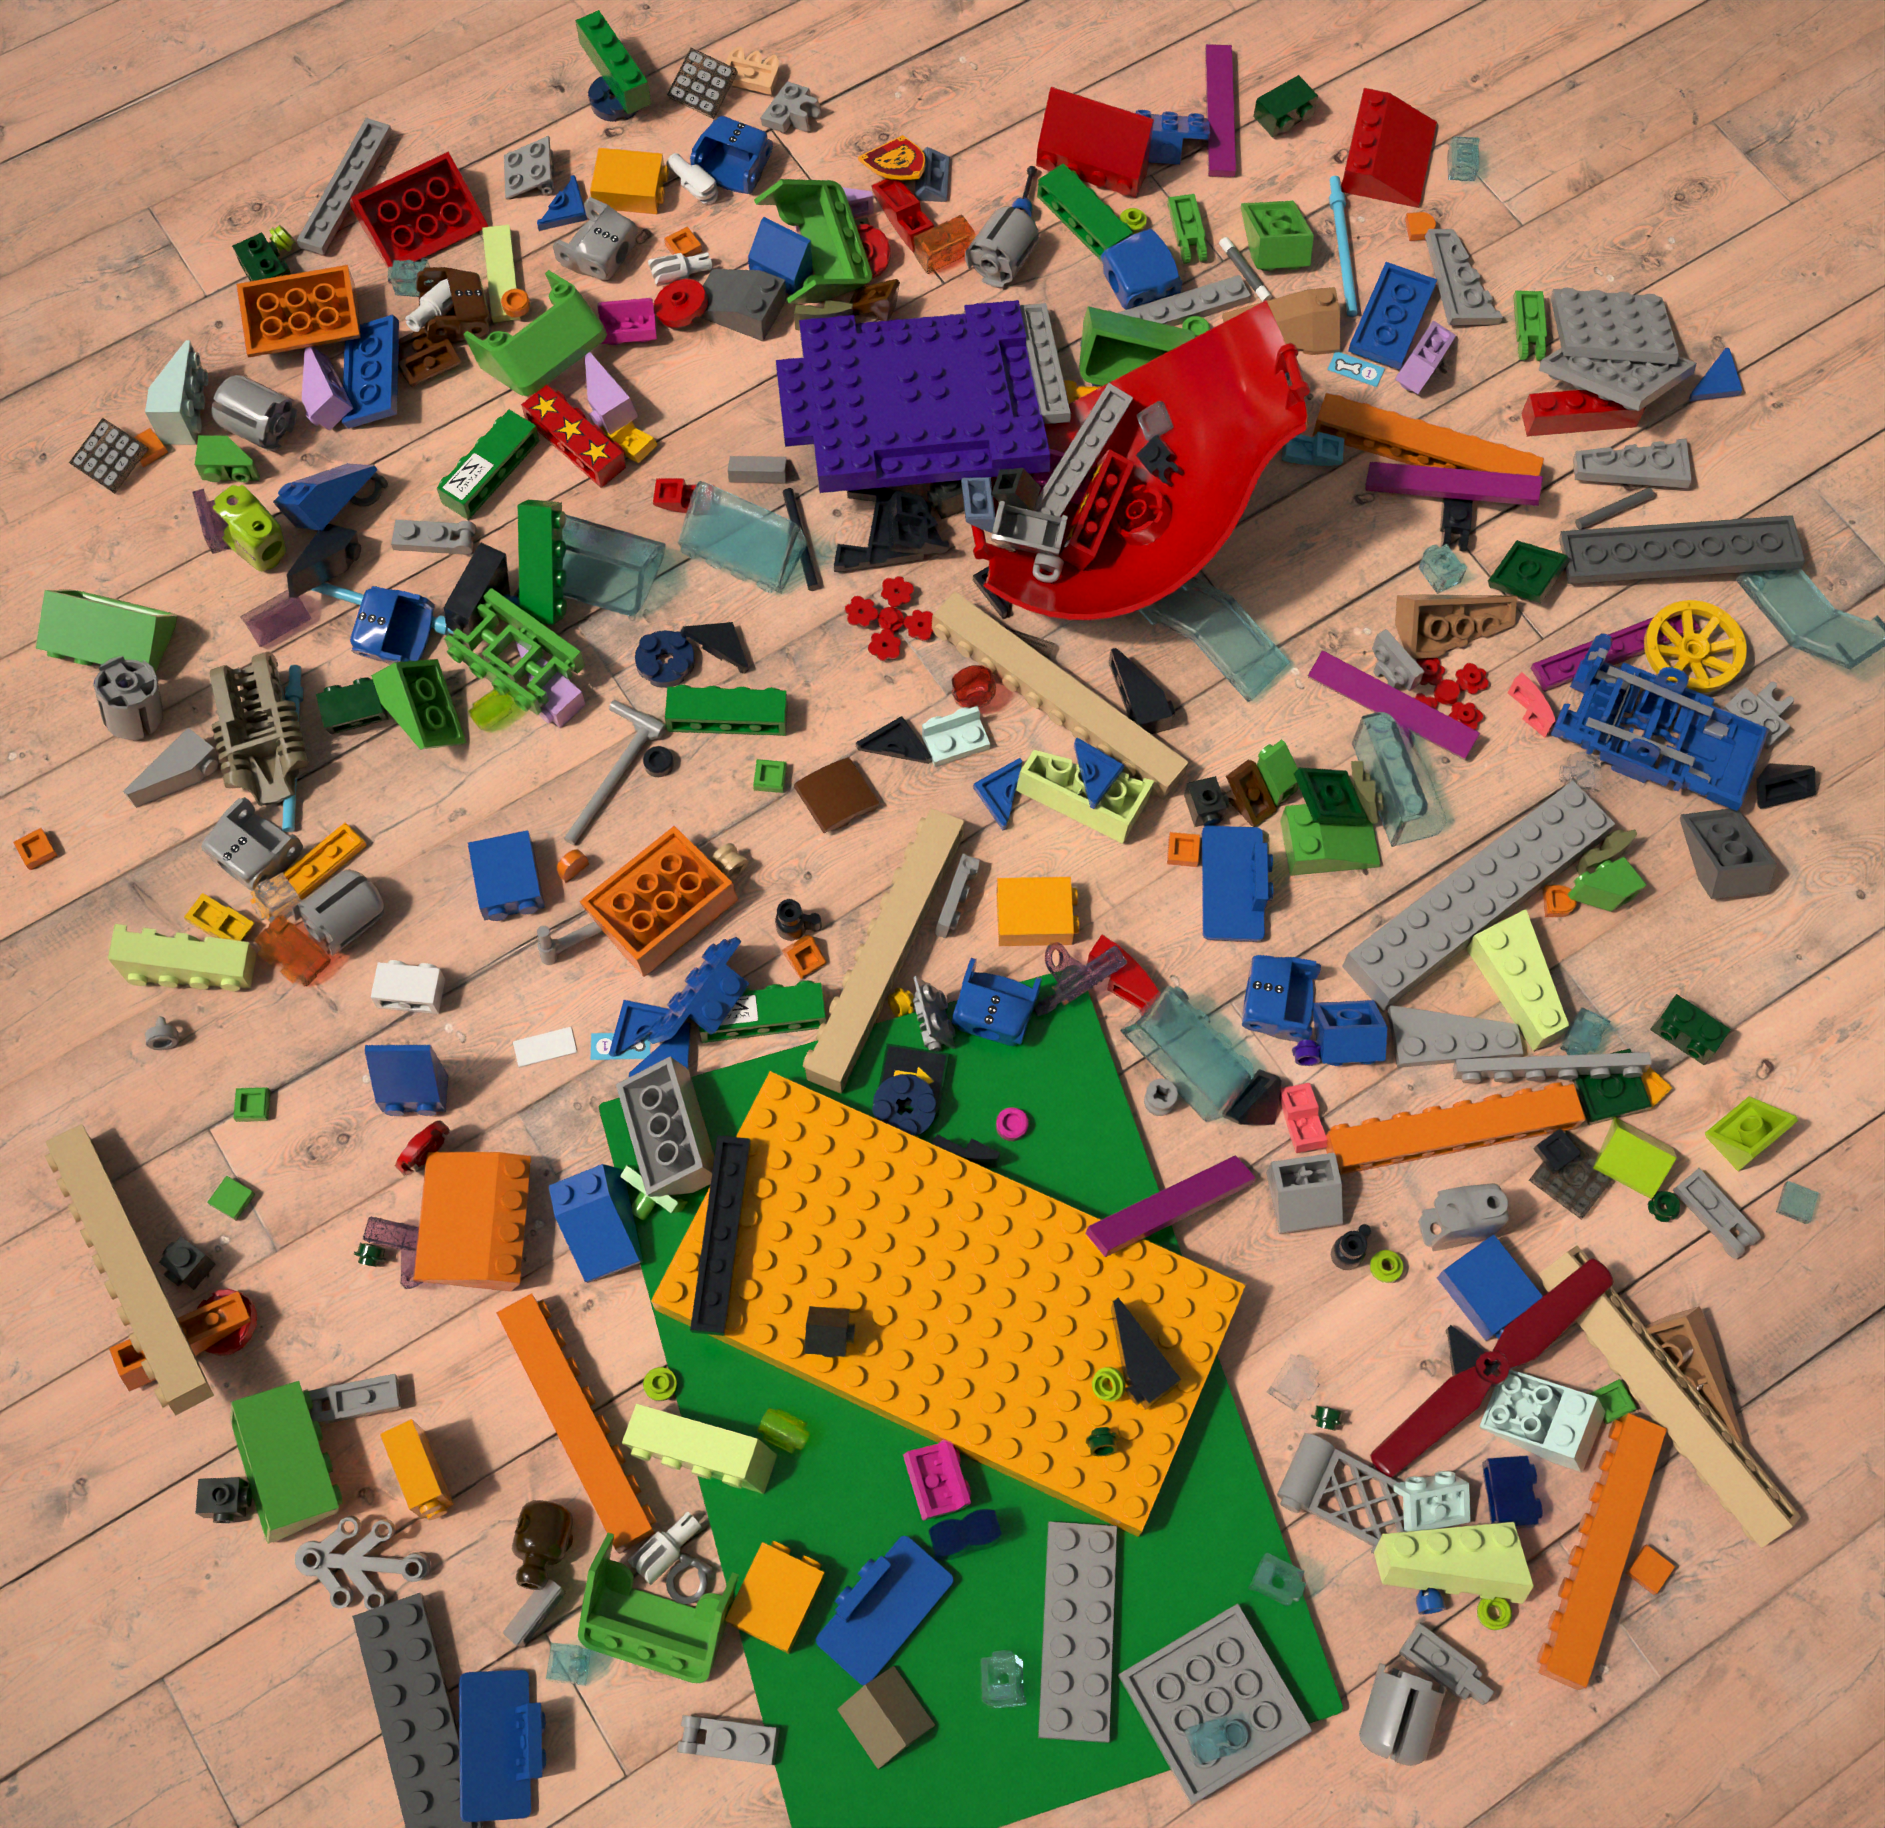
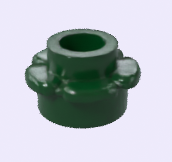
(1672, 1206)
(370, 1254)
(1327, 1417)
(1102, 1442)

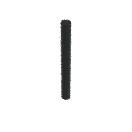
(806, 559)

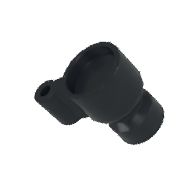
(792, 922)
(1350, 1248)

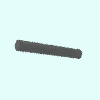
(1614, 508)

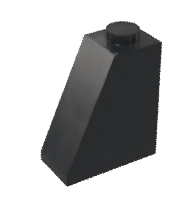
(484, 571)

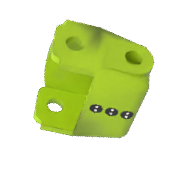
(251, 528)

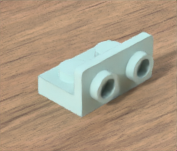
(955, 736)
(1434, 1501)

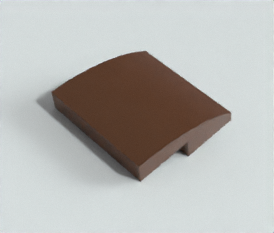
(422, 359)
(836, 794)

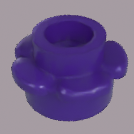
(1306, 1053)

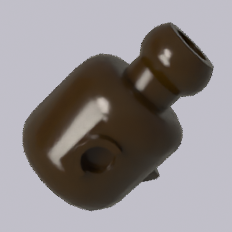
(541, 1540)

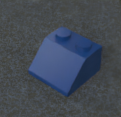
(781, 254)
(1350, 1032)

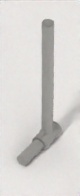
(646, 728)
(551, 948)

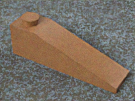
(1306, 319)
(1441, 622)
(1693, 1350)

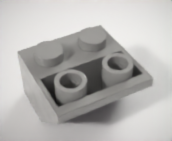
(1306, 1193)

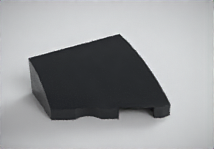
(912, 526)

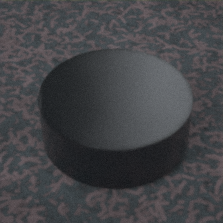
(658, 761)

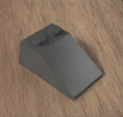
(744, 300)
(1727, 853)

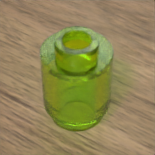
(490, 709)
(784, 1430)

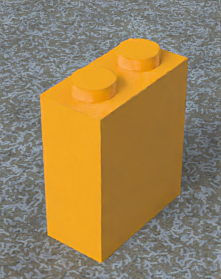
(629, 180)
(1036, 911)
(417, 1470)
(776, 1596)

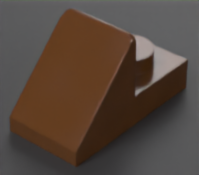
(876, 298)
(1250, 793)

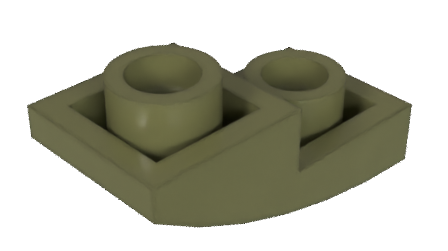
(830, 309)
(1366, 791)
(1612, 848)

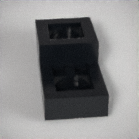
(974, 1152)

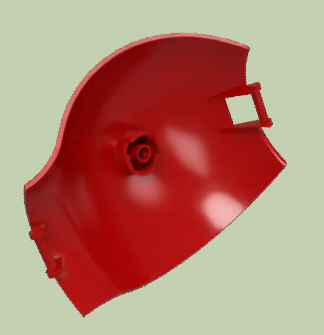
(1228, 423)

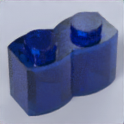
(1511, 1492)
(955, 1536)

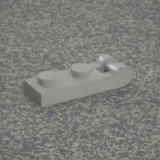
(433, 536)
(1717, 1213)
(356, 1399)
(730, 1740)

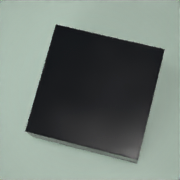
(1557, 1151)

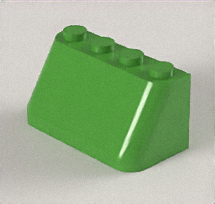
(1120, 343)
(102, 628)
(284, 1460)

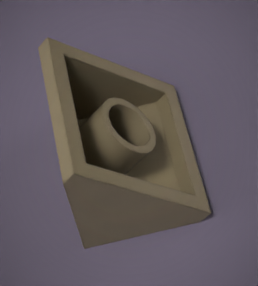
(885, 1717)

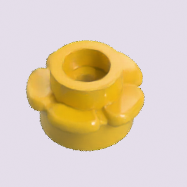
(901, 1002)

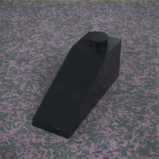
(324, 558)
(1140, 695)
(1143, 1365)

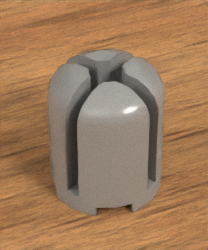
(1002, 245)
(253, 411)
(128, 698)
(340, 910)
(1401, 1716)

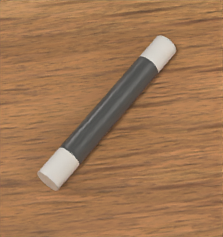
(1245, 269)

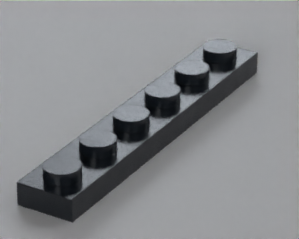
(720, 1236)

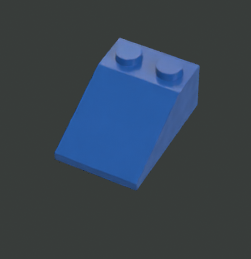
(319, 497)
(407, 1079)
(597, 1221)

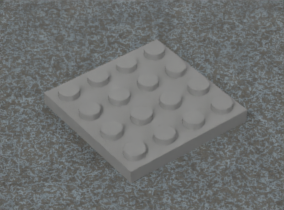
(1613, 326)
(1622, 381)
(1211, 1676)

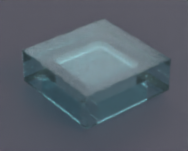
(1154, 420)
(1797, 1202)

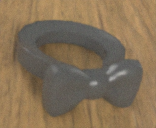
(380, 482)
(703, 1570)

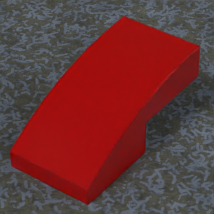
(672, 494)

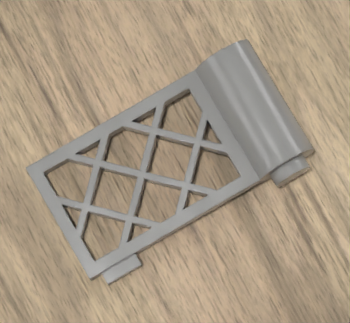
(1308, 1480)

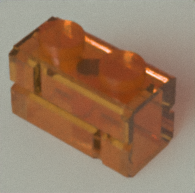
(943, 244)
(291, 950)

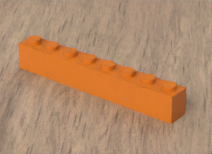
(1416, 441)
(1455, 1128)
(576, 1424)
(1601, 1551)

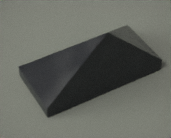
(1784, 784)
(1258, 1101)

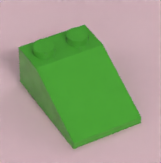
(1277, 235)
(420, 702)
(1325, 846)

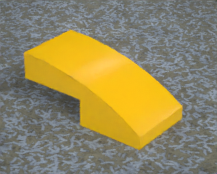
(633, 441)
(218, 920)

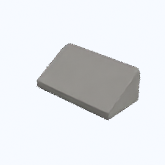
(757, 469)
(534, 1613)

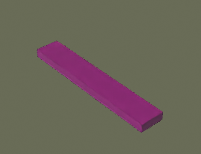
(1220, 110)
(1454, 483)
(1626, 645)
(1381, 697)
(1169, 1206)

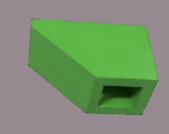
(223, 460)
(1278, 771)
(1609, 886)

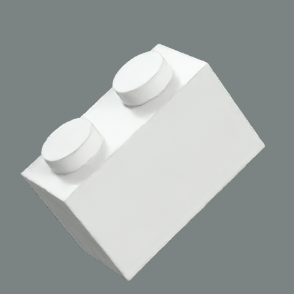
(408, 987)

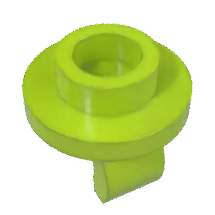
(660, 1384)

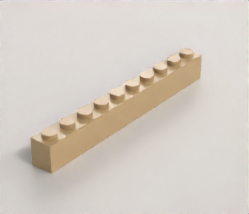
(1057, 694)
(884, 951)
(129, 1271)
(1680, 1409)

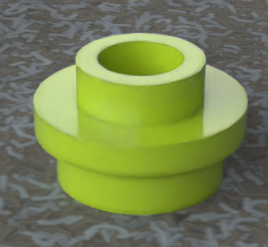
(1139, 219)
(281, 238)
(1379, 1272)
(1101, 1387)
(1504, 1609)

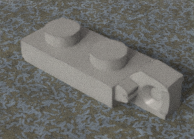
(958, 892)
(1445, 1665)

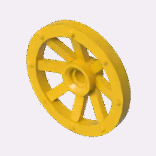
(1696, 644)

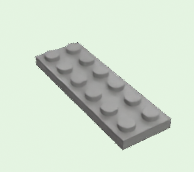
(1078, 1632)

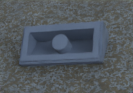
(934, 180)
(978, 502)

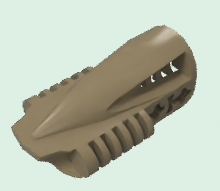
(259, 735)

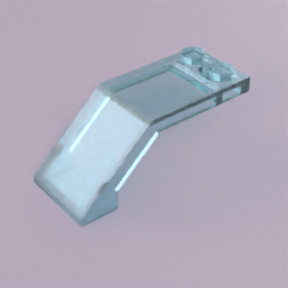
(1810, 620)
(1222, 633)

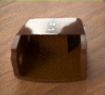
(469, 303)

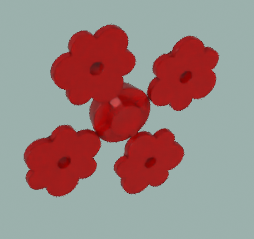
(890, 618)
(1448, 691)

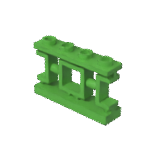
(526, 632)

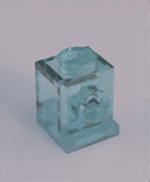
(1463, 158)
(403, 276)
(1441, 568)
(1584, 1033)
(1272, 1566)
(568, 1664)
(993, 1670)
(1207, 1741)

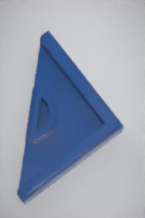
(565, 208)
(1719, 380)
(1097, 771)
(998, 791)
(634, 1025)
(677, 1047)

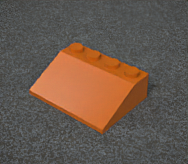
(299, 310)
(660, 900)
(472, 1219)

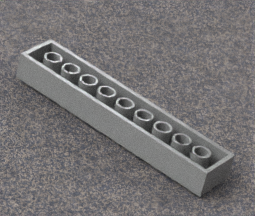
(1477, 895)

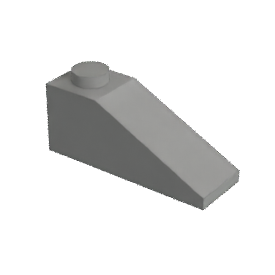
(176, 768)

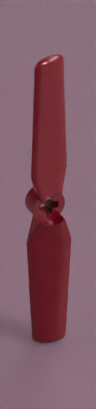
(1518, 1344)

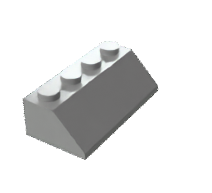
(667, 1129)

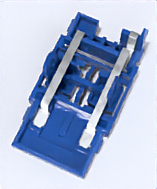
(1713, 747)

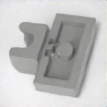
(793, 107)
(1395, 662)
(1762, 710)

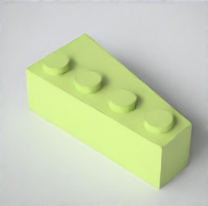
(1060, 786)
(181, 959)
(1520, 978)
(699, 1447)
(1457, 1560)

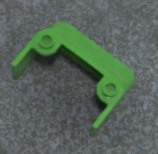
(827, 220)
(543, 346)
(649, 1627)

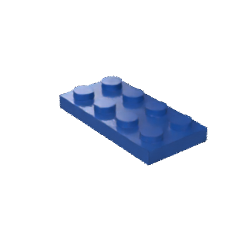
(1392, 315)
(372, 372)

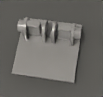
(529, 168)
(930, 1008)

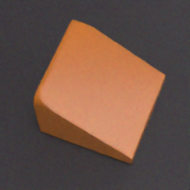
(804, 956)

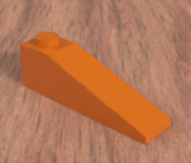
(201, 1327)

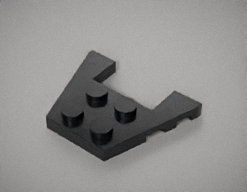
(878, 551)

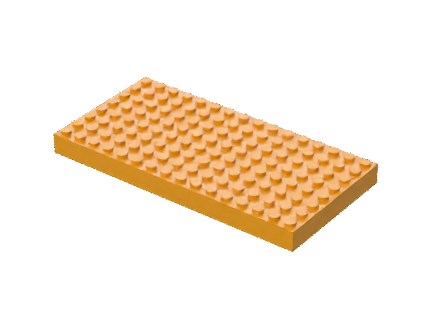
(966, 1301)

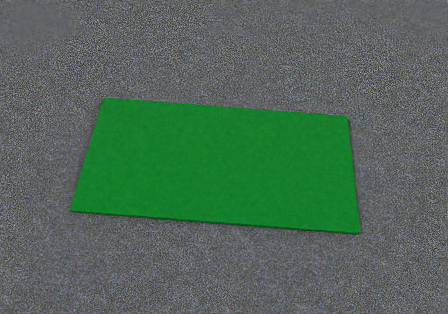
(854, 1498)

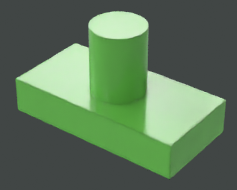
(644, 1204)

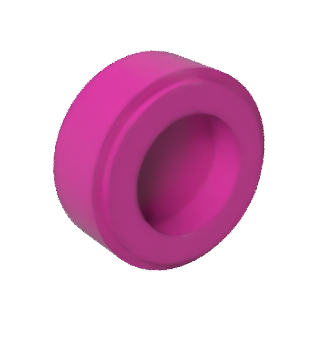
(1012, 1124)

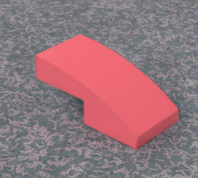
(1538, 713)
(1302, 1117)

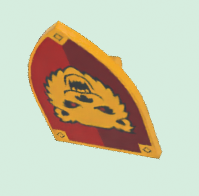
(896, 160)

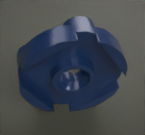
(602, 105)
(659, 643)
(901, 1087)

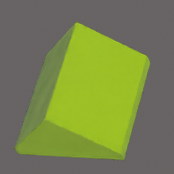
(1748, 1130)
(1634, 1158)

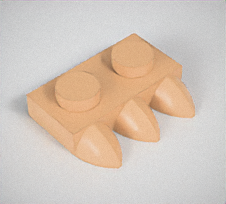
(753, 74)

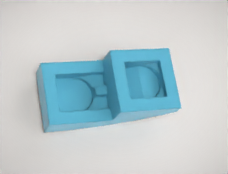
(1317, 450)

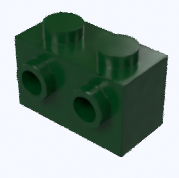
(1285, 106)
(260, 258)
(350, 706)
(1690, 1029)

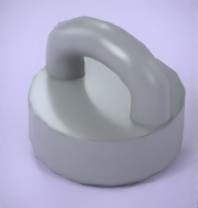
(1048, 563)
(161, 1036)

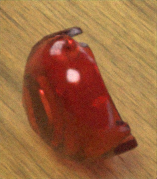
(973, 686)

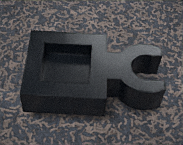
(1158, 459)

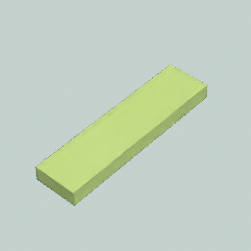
(499, 268)

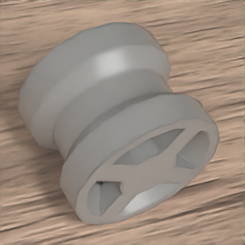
(1157, 1103)

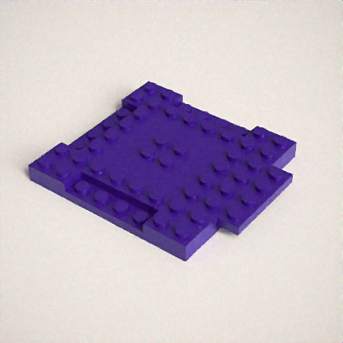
(914, 398)

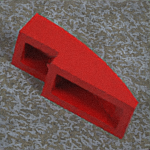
(902, 210)
(1129, 982)

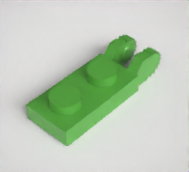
(1187, 226)
(1530, 322)

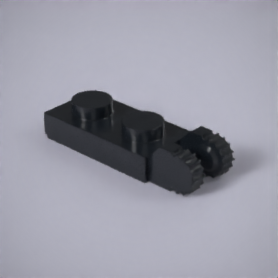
(1456, 519)

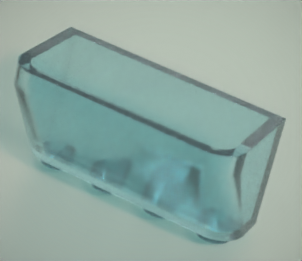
(741, 538)
(609, 565)
(1397, 766)
(1190, 1053)

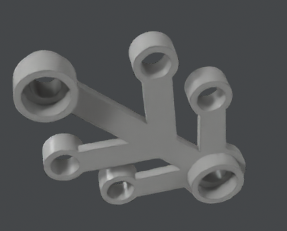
(355, 1563)

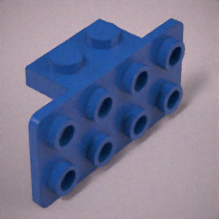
(1169, 133)
(1234, 883)
(707, 996)
(883, 1609)
(498, 1745)

